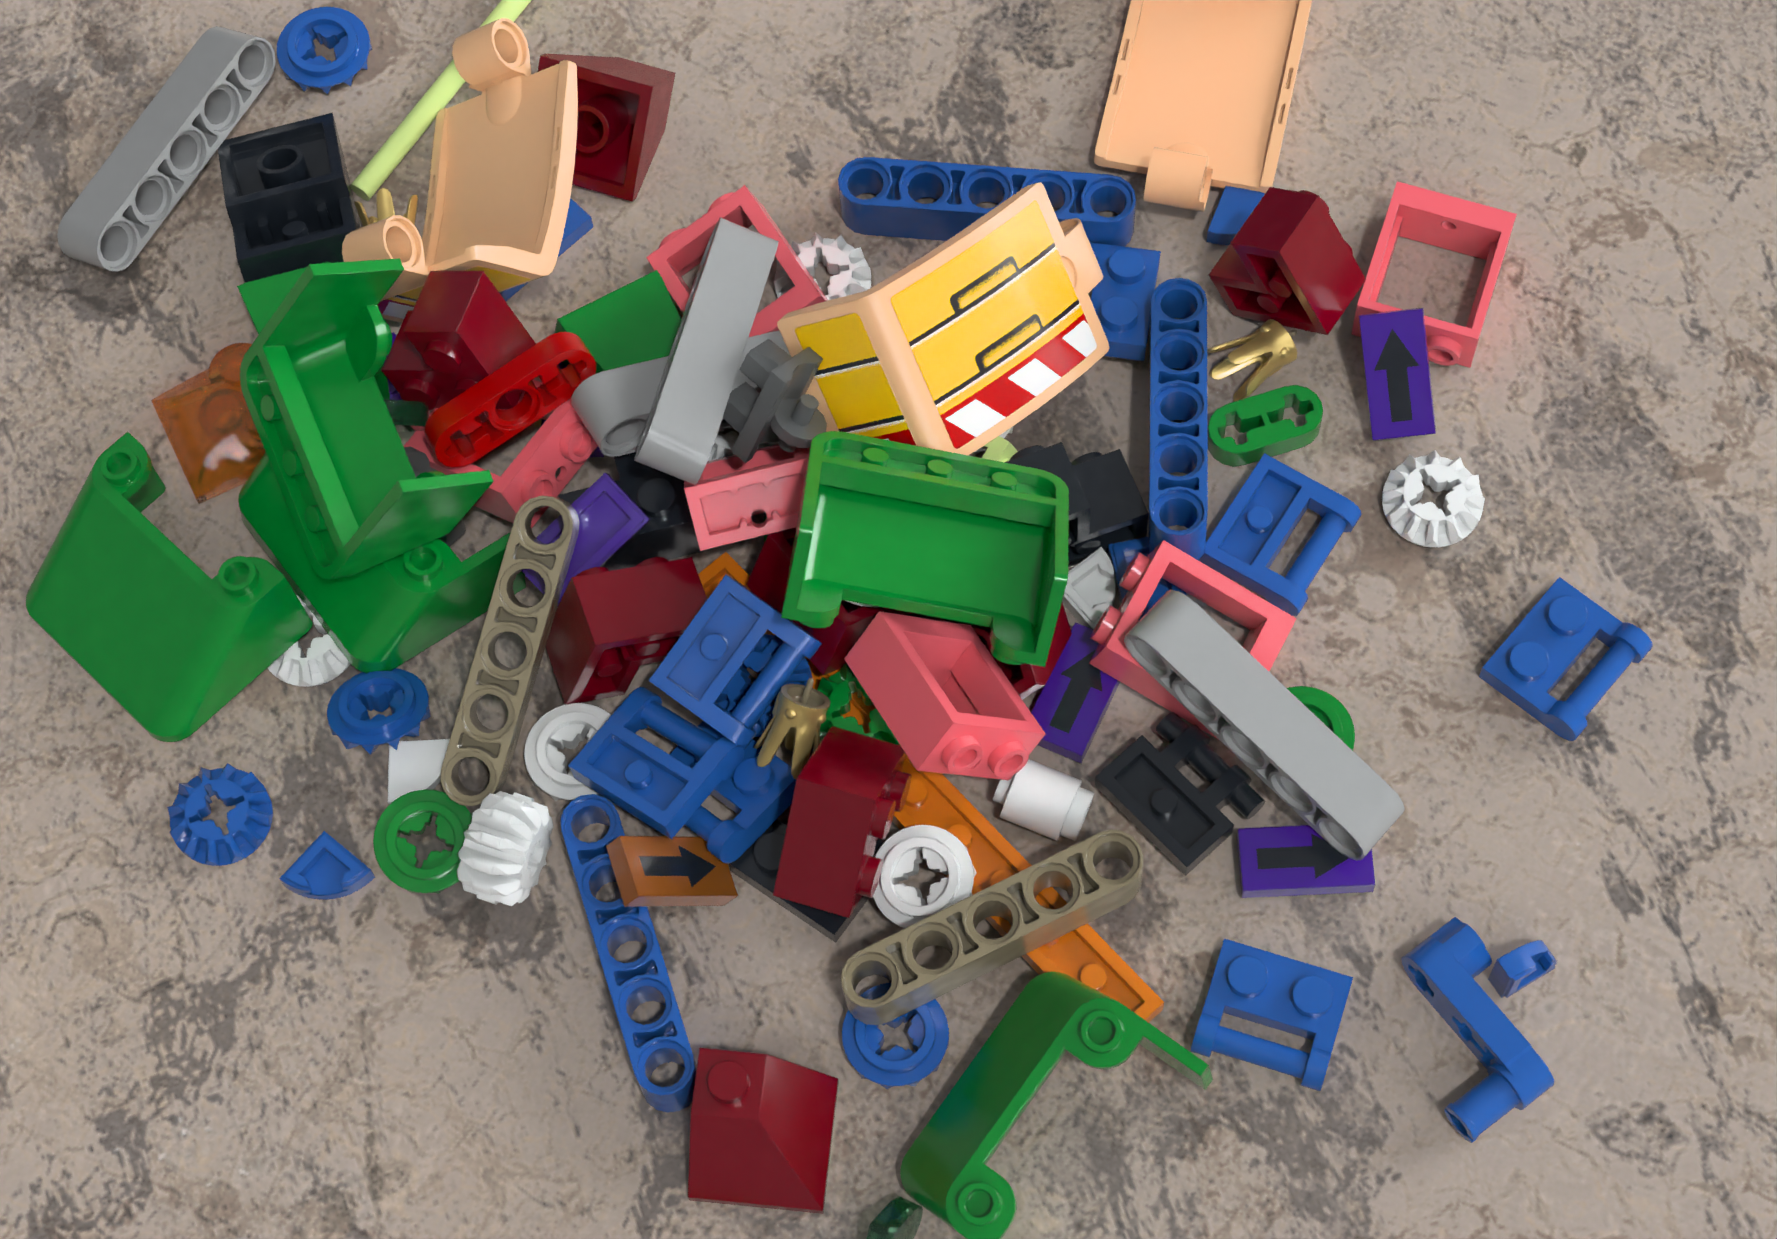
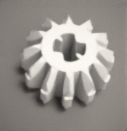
(505, 848)

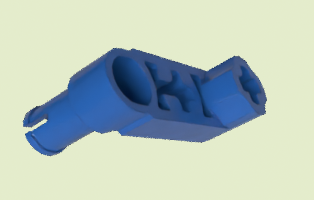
(1444, 974)

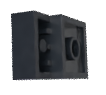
(287, 196)

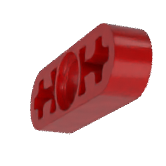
(463, 410)

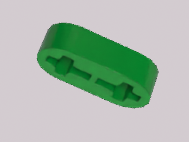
(1264, 425)

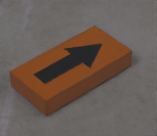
(669, 872)

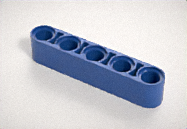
(964, 186)
(1178, 397)
(633, 981)

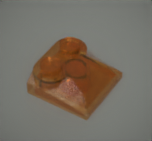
(212, 426)

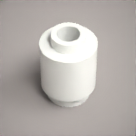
(1044, 801)

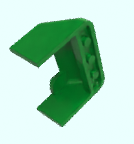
(331, 430)
(388, 609)
(1050, 1017)

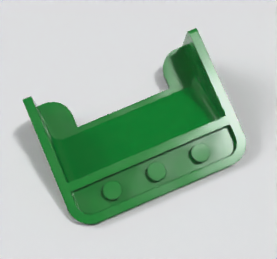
(931, 540)
(146, 615)

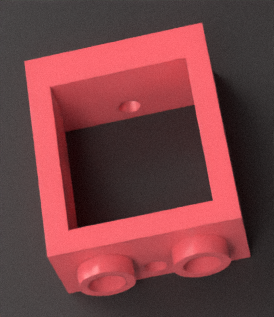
(1450, 225)
(686, 246)
(557, 444)
(737, 490)
(1266, 622)
(944, 697)

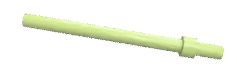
(422, 115)

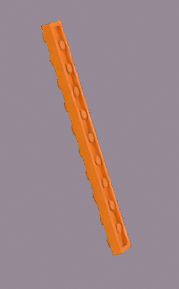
(940, 804)

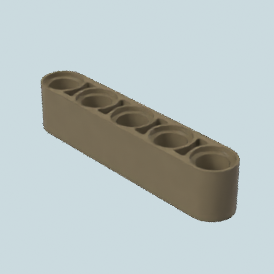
(487, 673)
(1010, 899)

